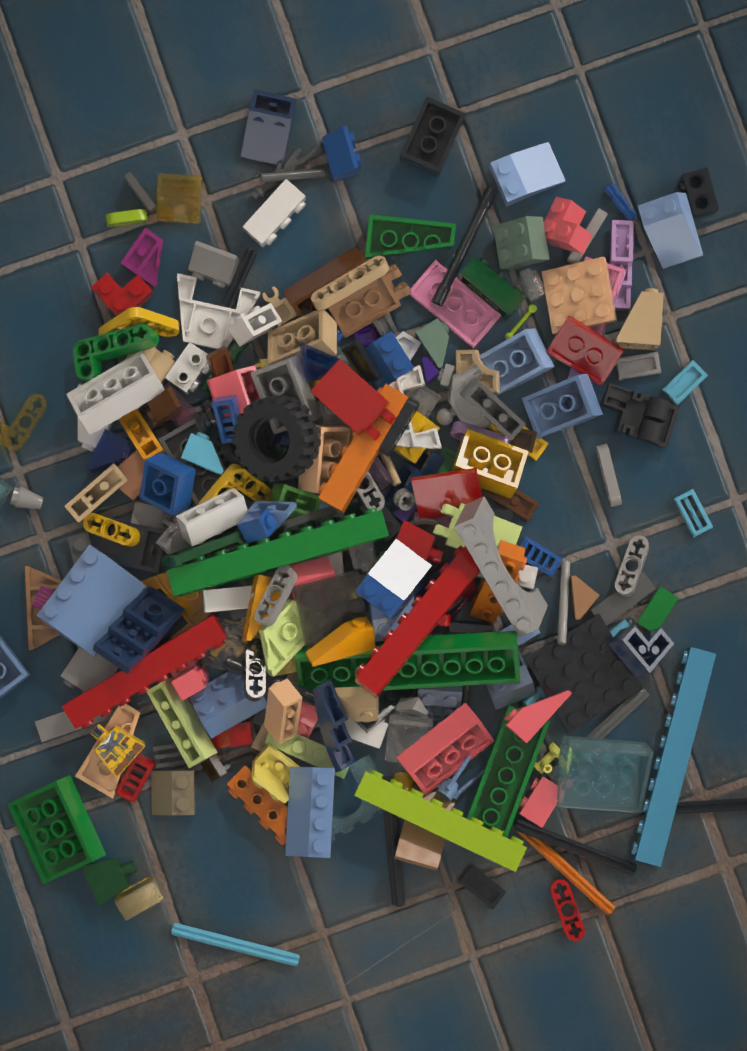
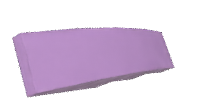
(622, 256)

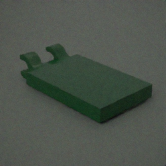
(231, 537)

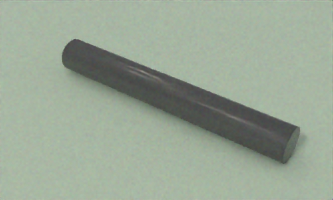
(292, 175)

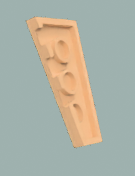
(93, 769)

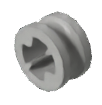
(399, 495)

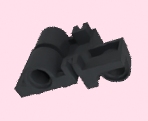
(641, 416)

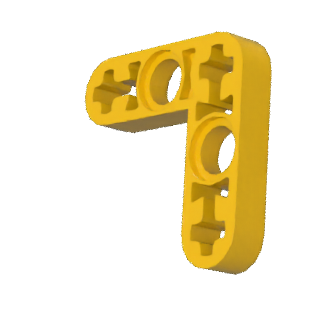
(133, 316)
(230, 481)

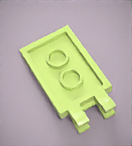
(502, 529)

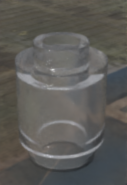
(531, 284)

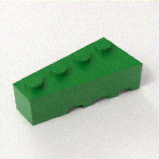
(402, 235)

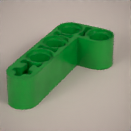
(139, 339)

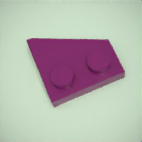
(144, 257)

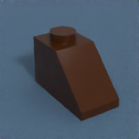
(163, 407)

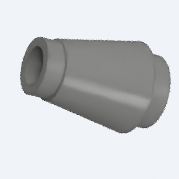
(26, 499)

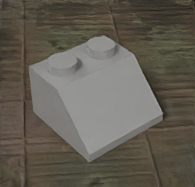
(213, 264)

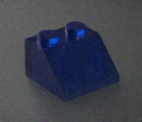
(109, 450)

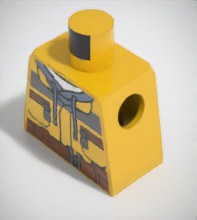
(116, 747)

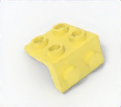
(272, 772)

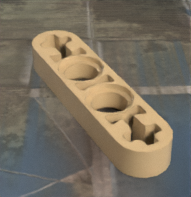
(369, 271)

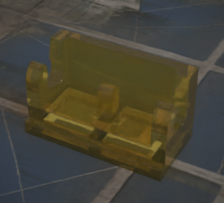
(139, 897)

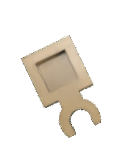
(281, 306)

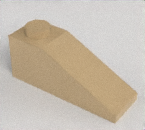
(96, 493)

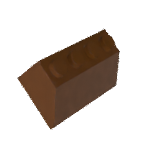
(300, 293)

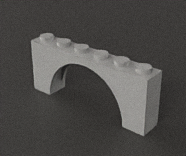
(476, 530)

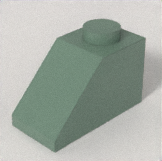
(434, 341)

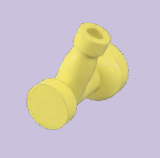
(543, 765)

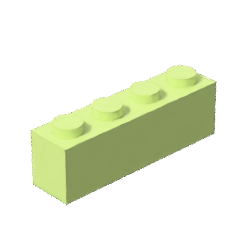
(182, 723)

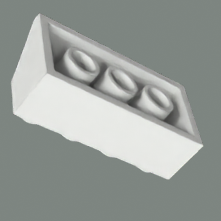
(115, 392)

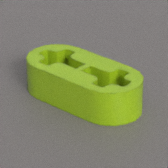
(126, 218)

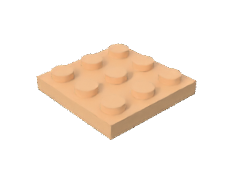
(581, 292)

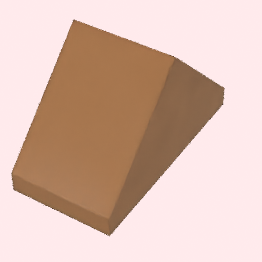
(582, 597)

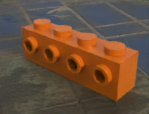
(484, 603)
(258, 800)

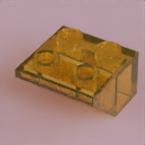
(179, 198)

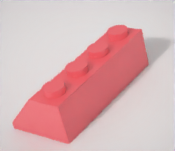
(445, 748)

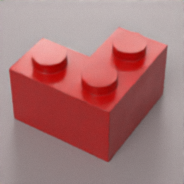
(118, 299)

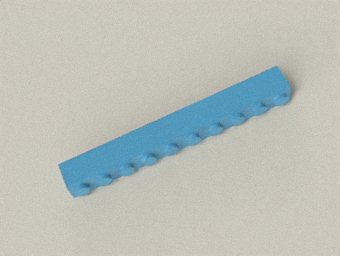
(674, 756)

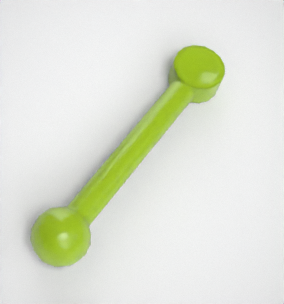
(531, 309)

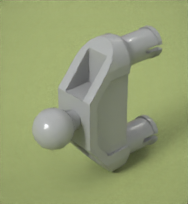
(459, 406)

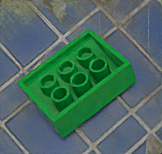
(56, 829)

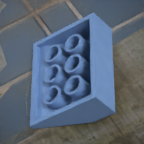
(90, 599)

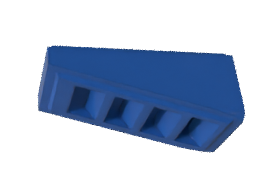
(221, 420)
(543, 550)

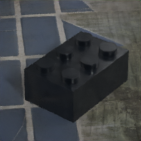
(432, 136)

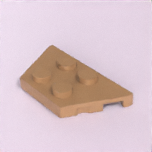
(38, 631)

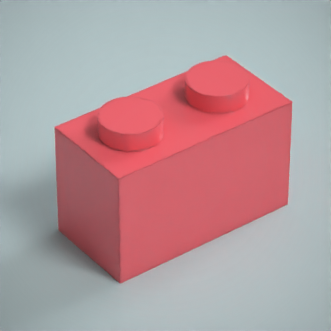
(540, 801)

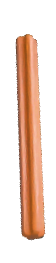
(570, 873)

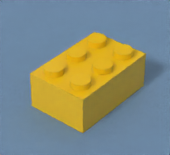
(497, 462)

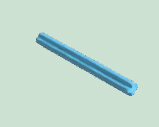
(235, 944)

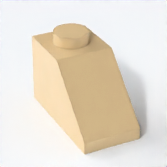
(358, 703)

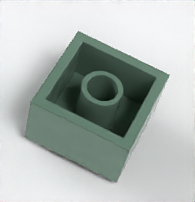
(521, 242)

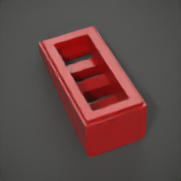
(144, 761)

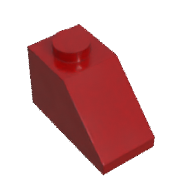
(235, 736)

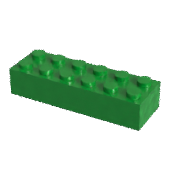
(505, 777)

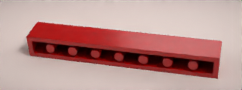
(417, 624)
(152, 668)

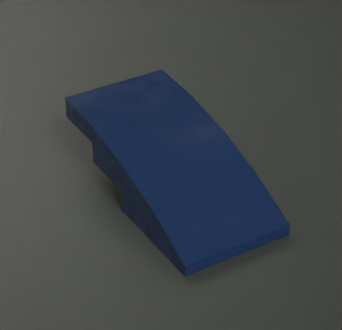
(138, 629)

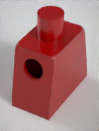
(419, 542)

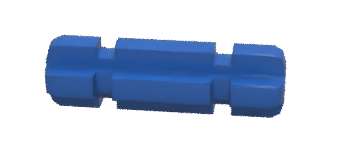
(620, 202)

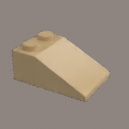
(314, 329)

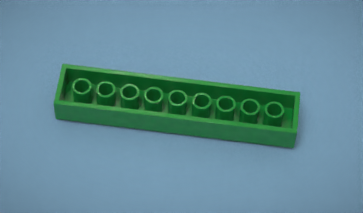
(270, 555)
(435, 663)

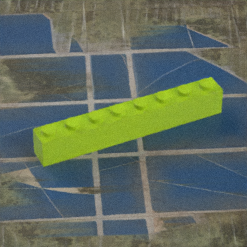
(441, 821)

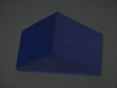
(315, 362)

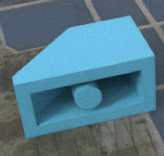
(202, 453)

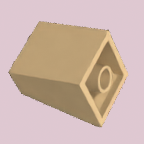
(643, 323)

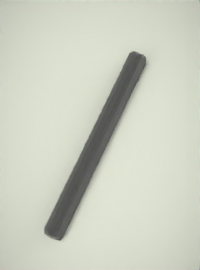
(611, 722)

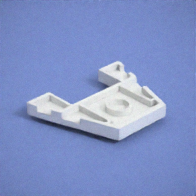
(209, 323)
(425, 439)

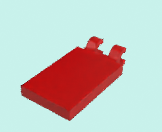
(352, 399)

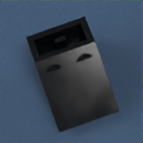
(142, 556)

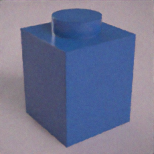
(257, 525)

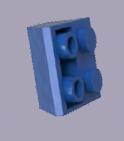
(340, 154)

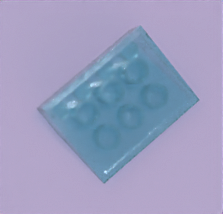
(603, 774)

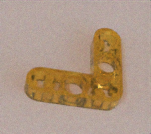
(8, 432)

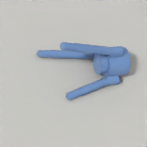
(448, 789)

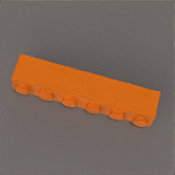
(359, 456)

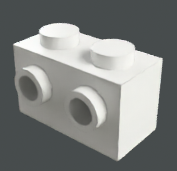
(254, 324)
(188, 369)

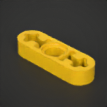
(119, 528)

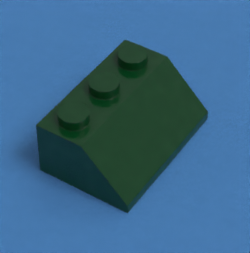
(491, 287)

